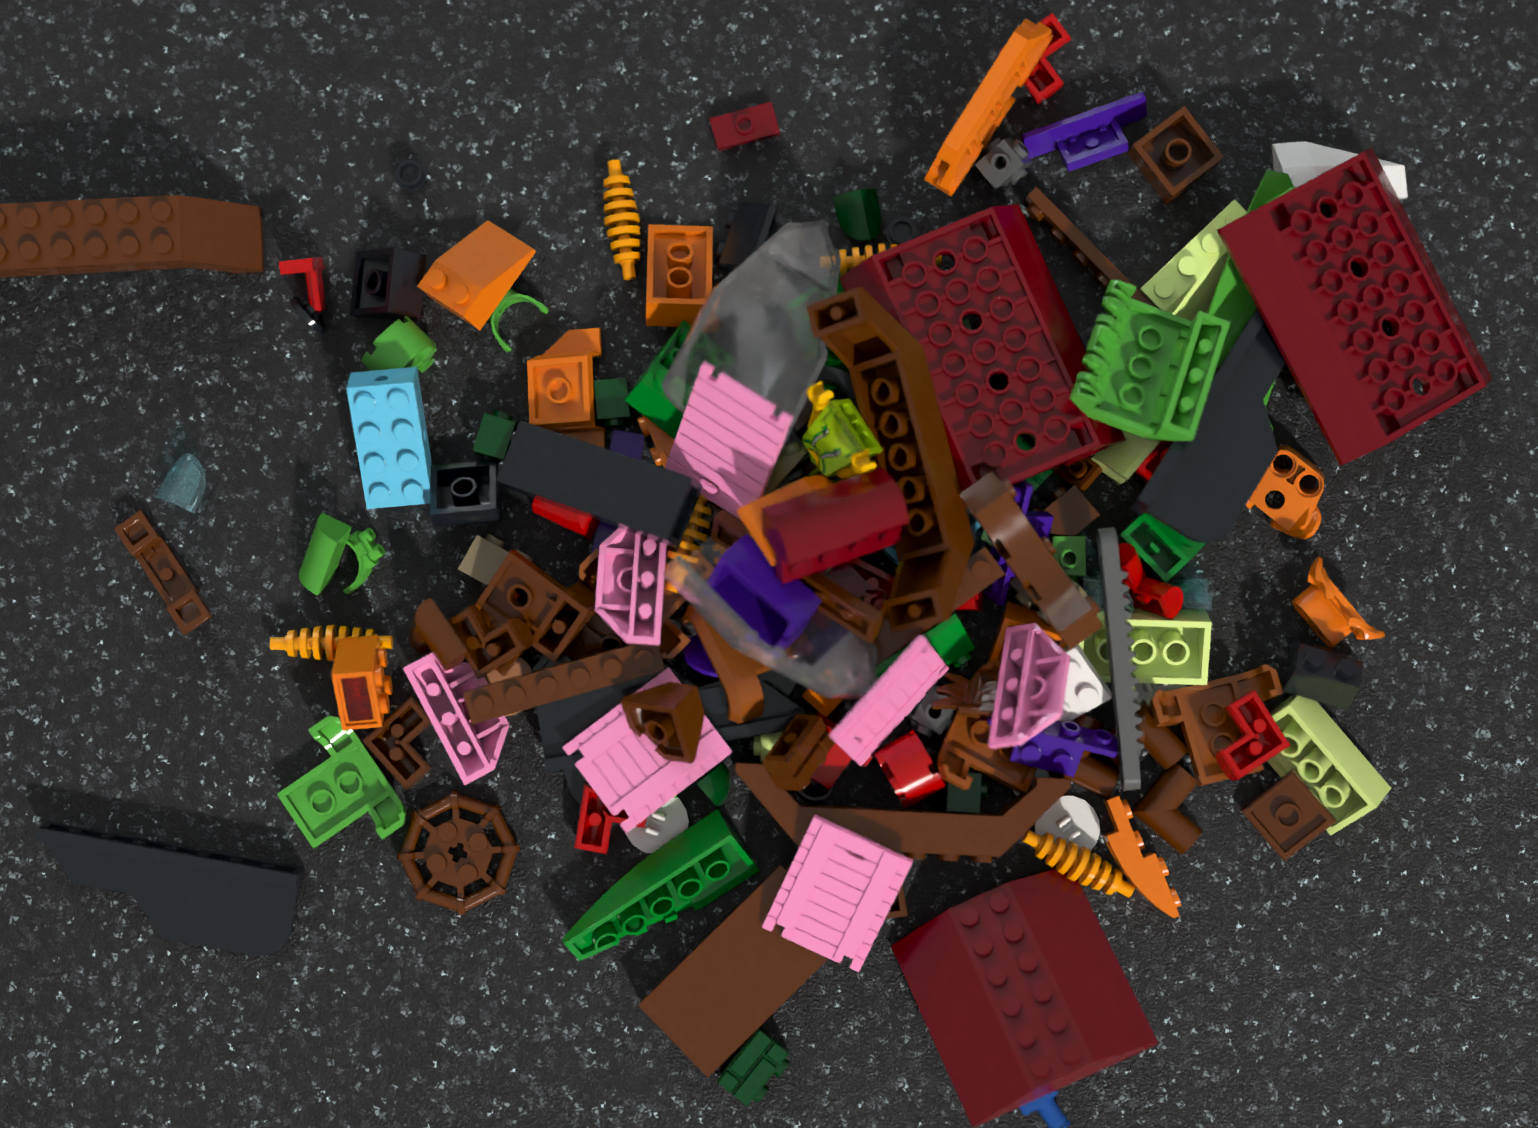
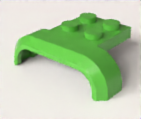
(342, 788)

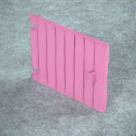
(728, 440)
(889, 701)
(628, 769)
(835, 897)

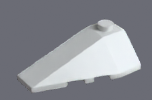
(1308, 160)

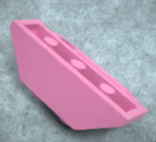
(631, 586)
(1028, 686)
(470, 747)

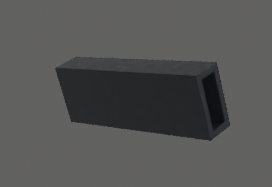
(599, 483)

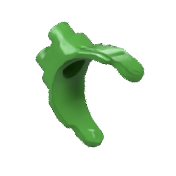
(510, 298)
(367, 555)

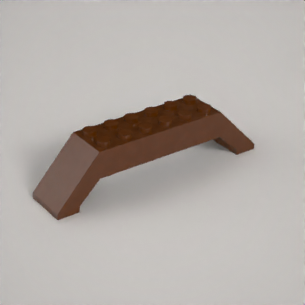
(129, 236)
(905, 418)
(914, 830)

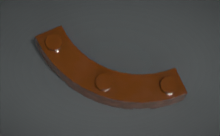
(1031, 559)

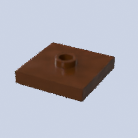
(1288, 815)

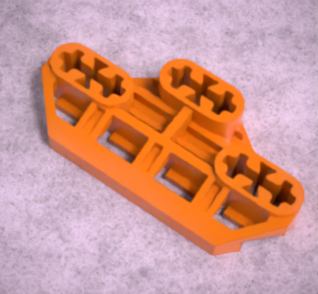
(988, 106)

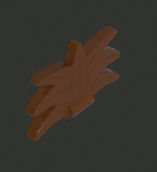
(967, 696)

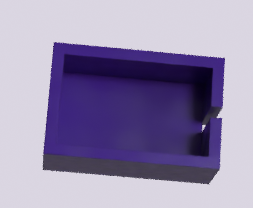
(755, 594)

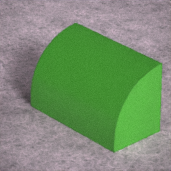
(323, 553)

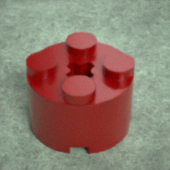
(909, 769)

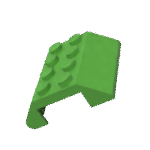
(1148, 367)

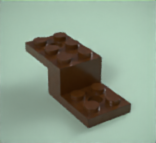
(557, 616)

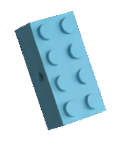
(390, 437)

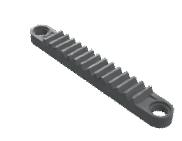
(1119, 659)

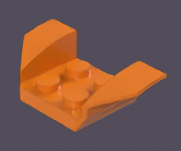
(564, 388)

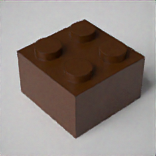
(1175, 155)

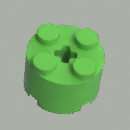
(401, 347)

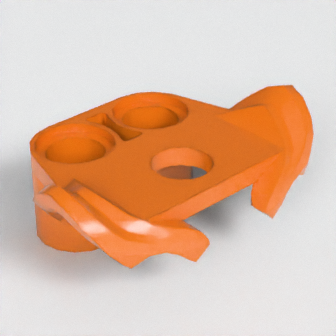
(1299, 513)
(1329, 611)

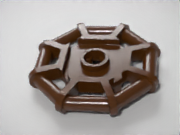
(467, 869)

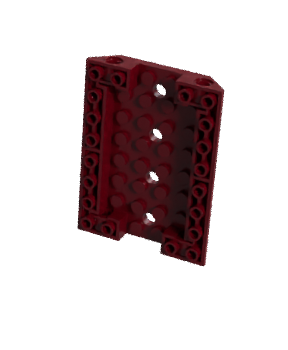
(1333, 320)
(1020, 336)

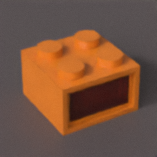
(361, 682)

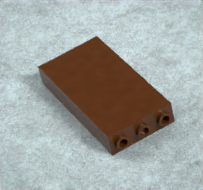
(731, 981)

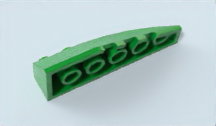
(675, 877)

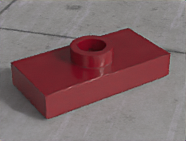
(744, 126)

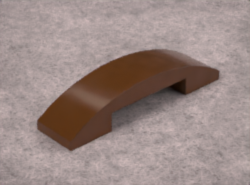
(164, 571)

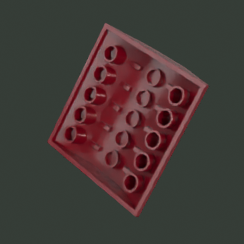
(1021, 993)

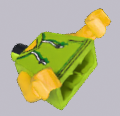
(837, 437)

